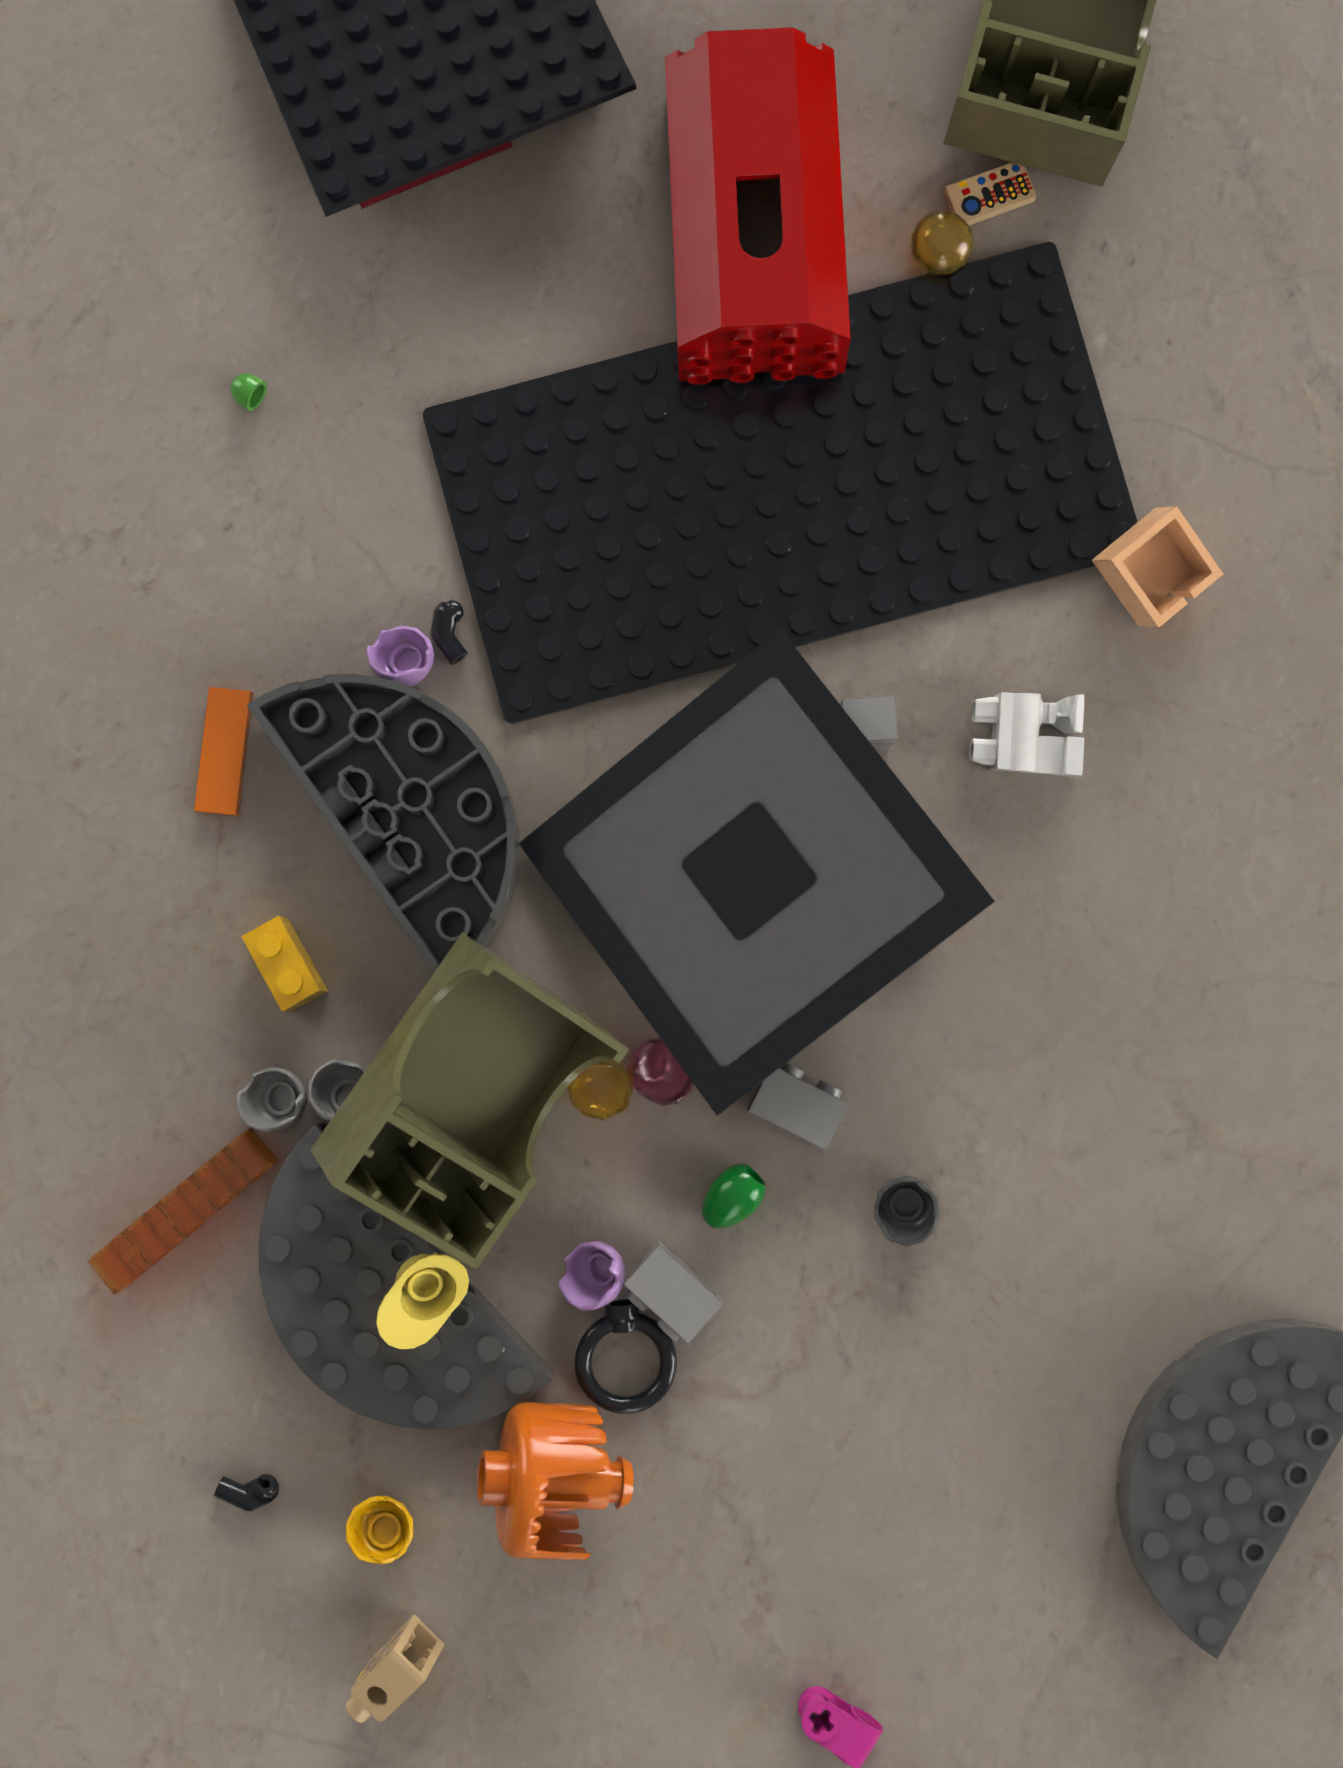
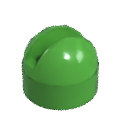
(248, 390)

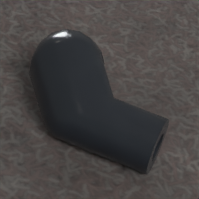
(443, 630)
(250, 1495)

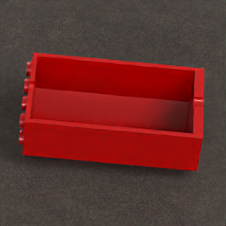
(756, 111)

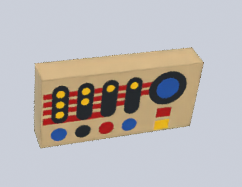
(990, 193)

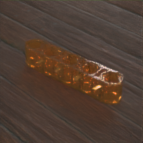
(182, 1211)

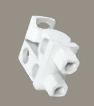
(1016, 737)

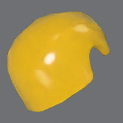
(379, 1530)

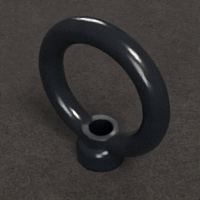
(624, 1317)

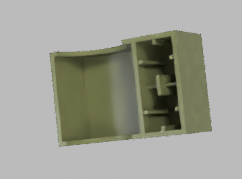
(1053, 83)
(457, 1101)

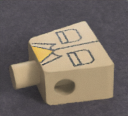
(394, 1672)

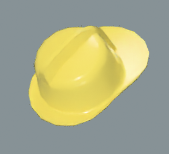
(421, 1299)

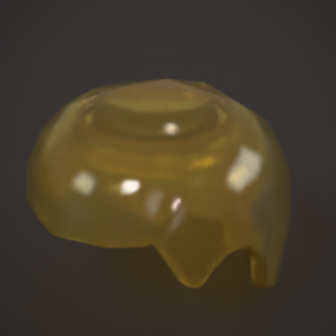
(941, 242)
(602, 1090)

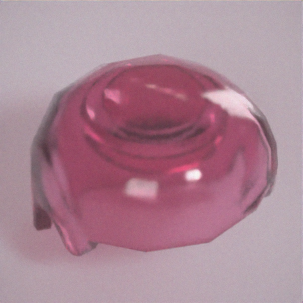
(658, 1074)

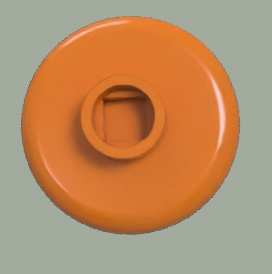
(549, 1470)

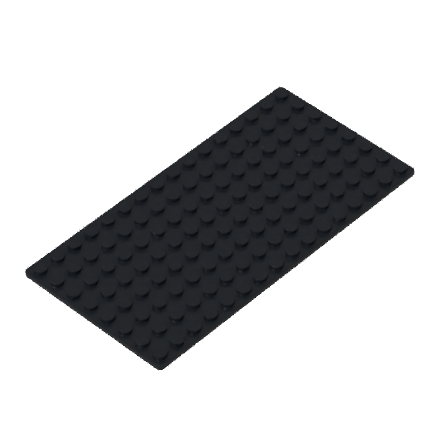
(677, 525)

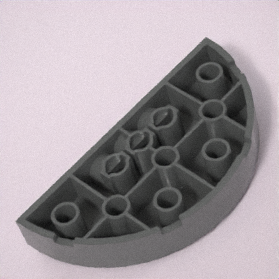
(406, 798)
(322, 1283)
(1225, 1465)

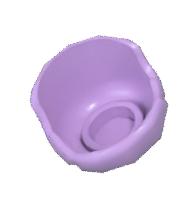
(401, 655)
(592, 1276)

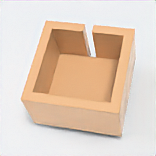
(1157, 559)

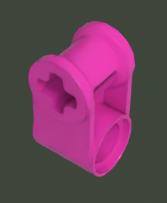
(843, 1730)

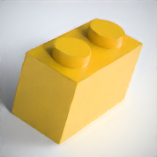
(284, 964)

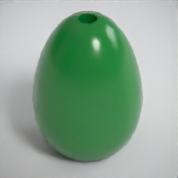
(733, 1196)

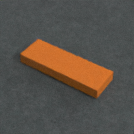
(223, 752)

